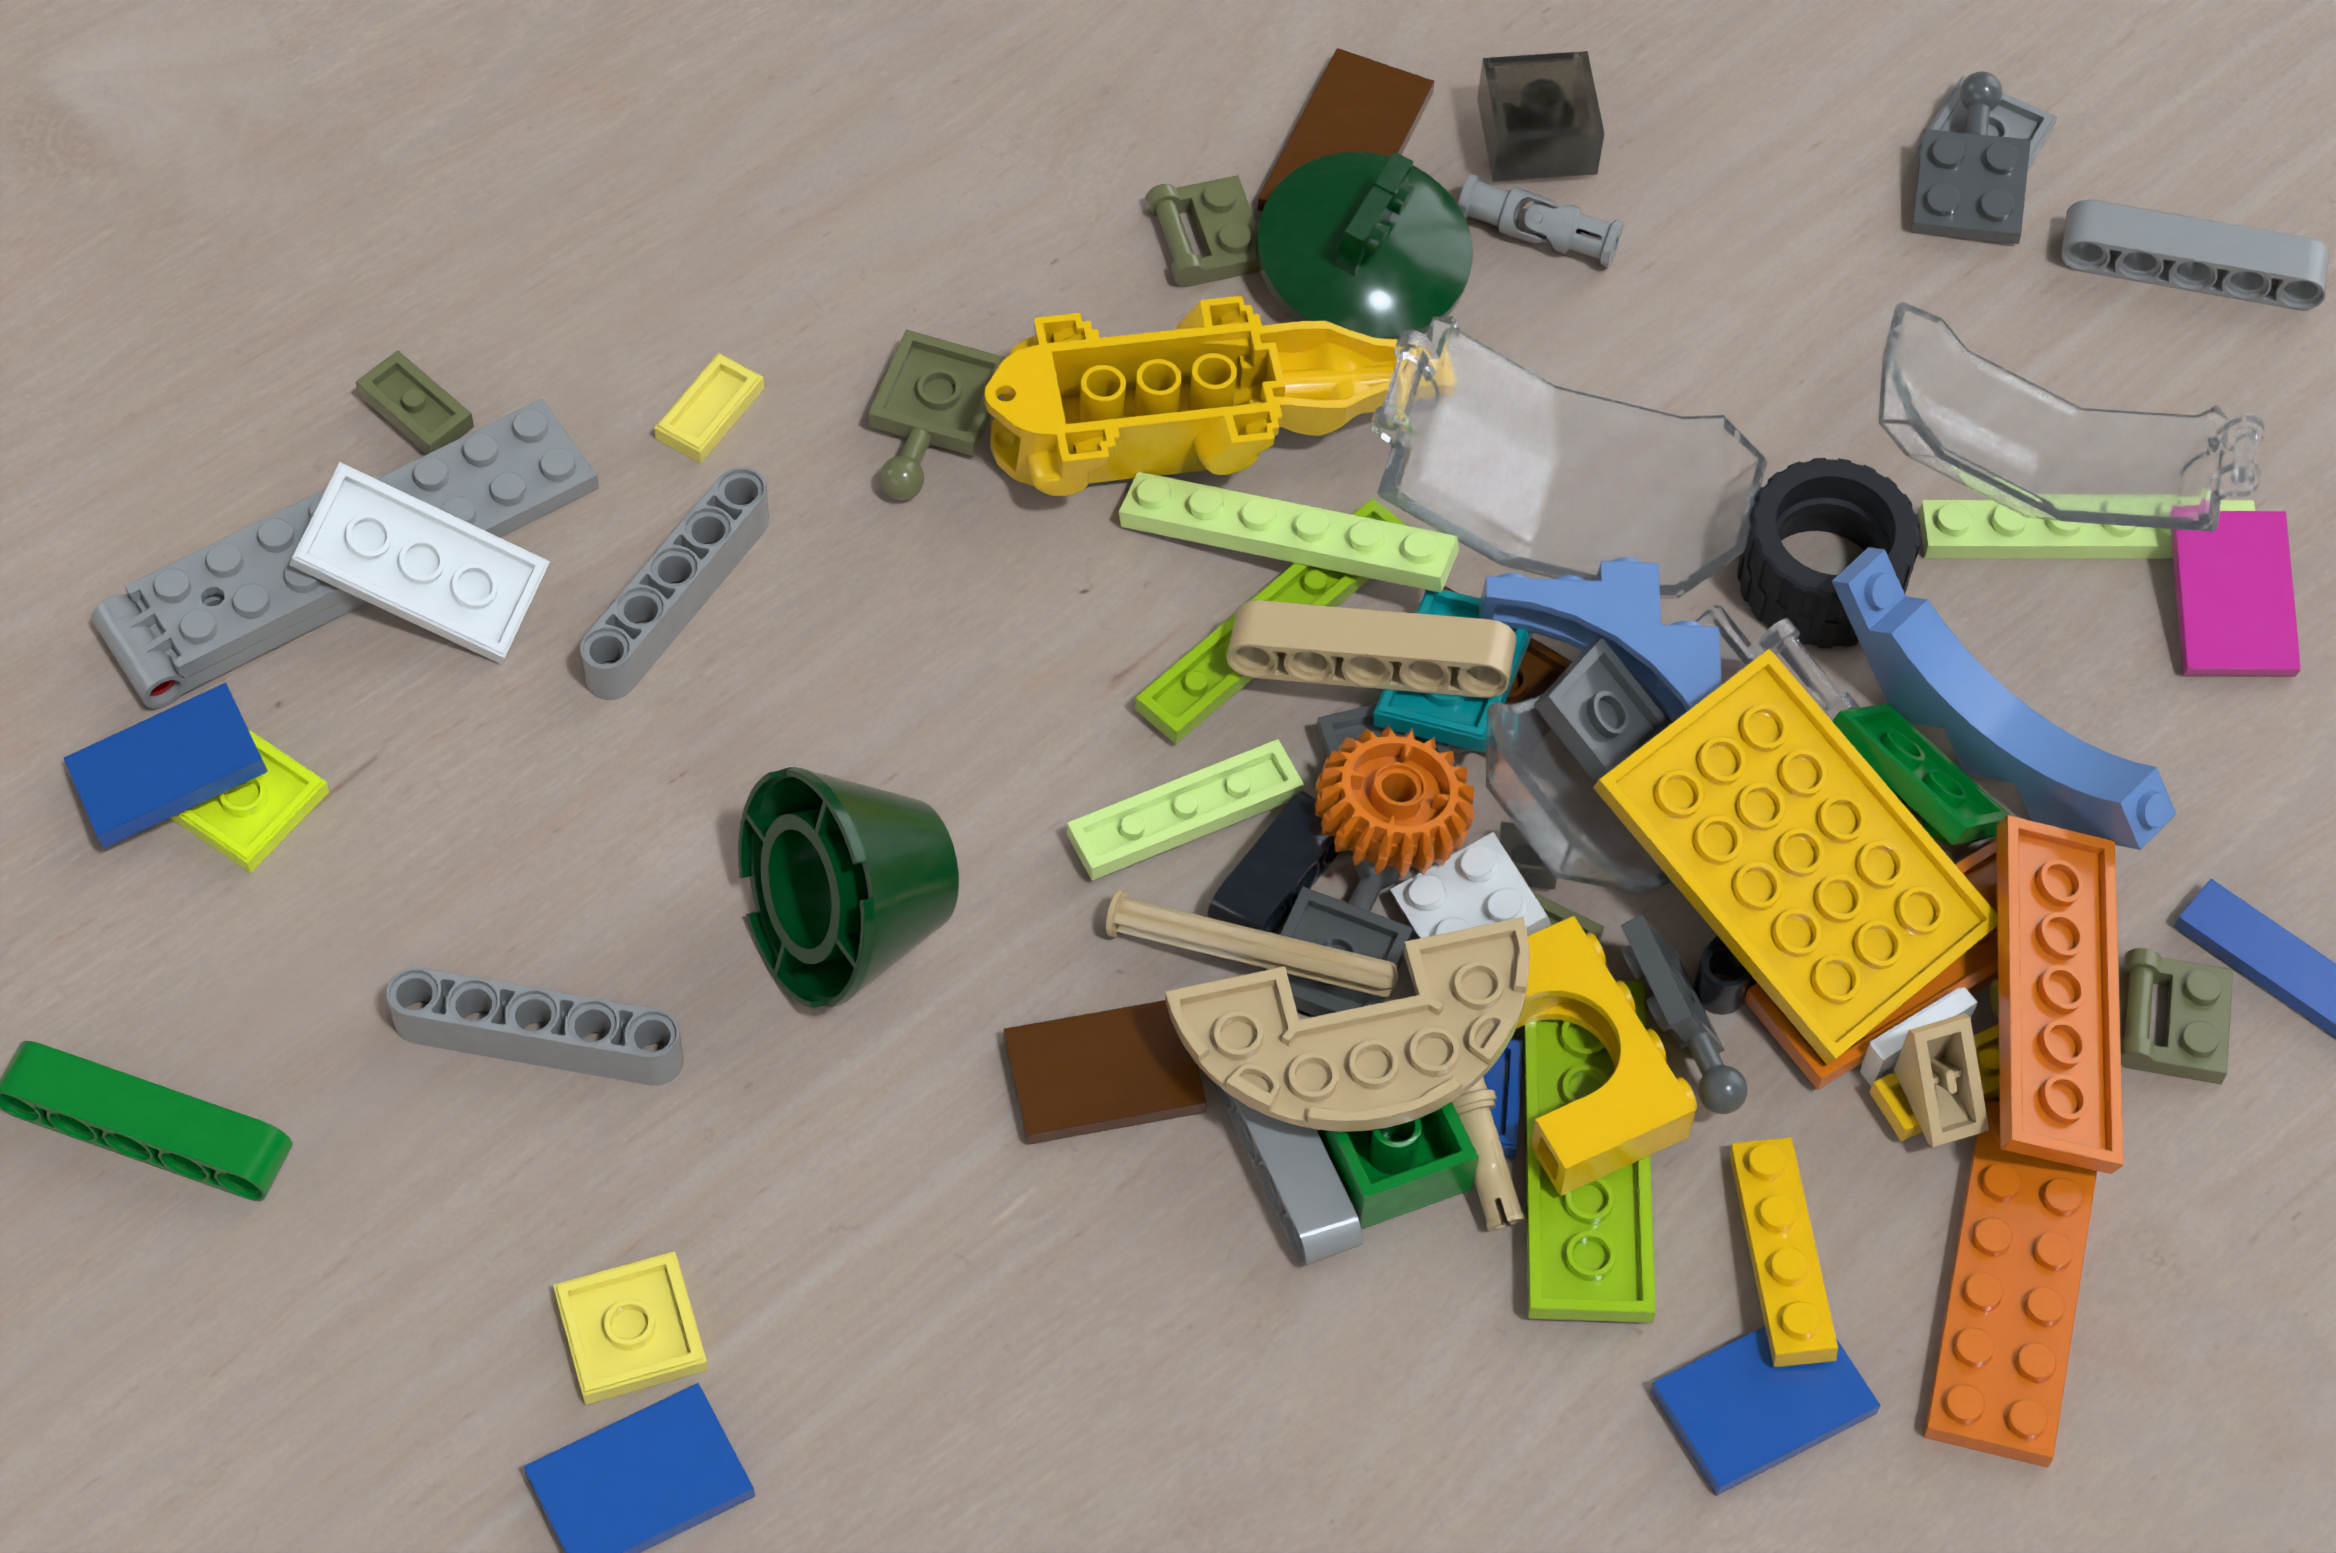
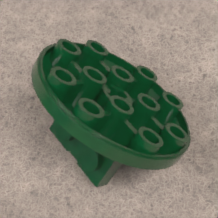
(1364, 244)

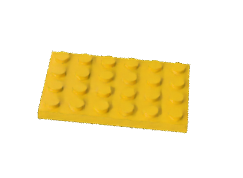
(1797, 855)

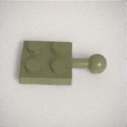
(931, 398)

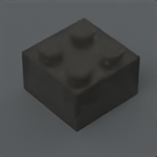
(1540, 116)

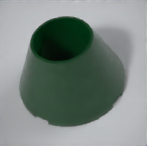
(841, 880)

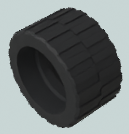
(1831, 499)

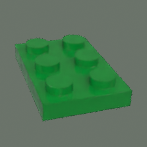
(1921, 775)

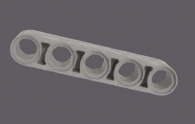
(2195, 254)
(669, 605)
(516, 1006)
(1297, 1182)

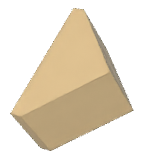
(1943, 1080)

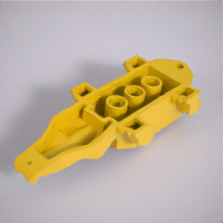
(1174, 398)

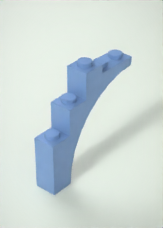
(1670, 662)

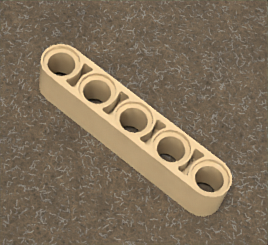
(1372, 648)

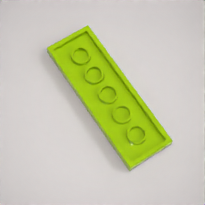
(1595, 1244)

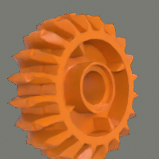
(1394, 801)

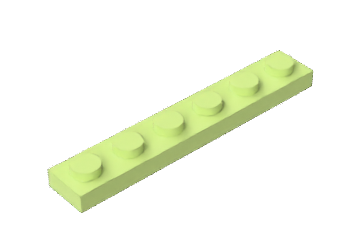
(1289, 531)
(1995, 532)

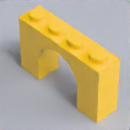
(1641, 1103)

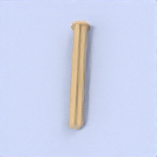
(1250, 945)

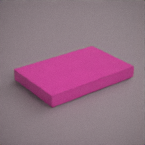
(2237, 597)

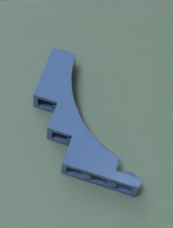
(1991, 730)

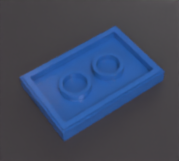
(165, 765)
(1750, 1416)
(641, 1478)

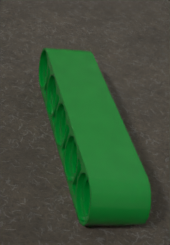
(143, 1120)

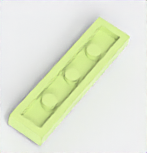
(1184, 809)

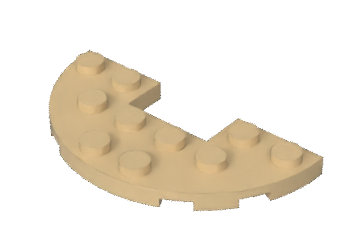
(1370, 1061)

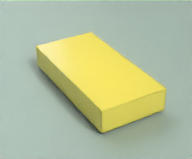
(709, 408)

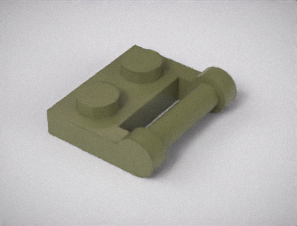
(1222, 223)
(2194, 1017)

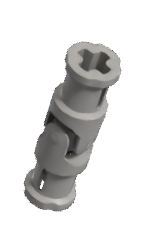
(1542, 220)

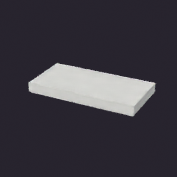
(419, 563)

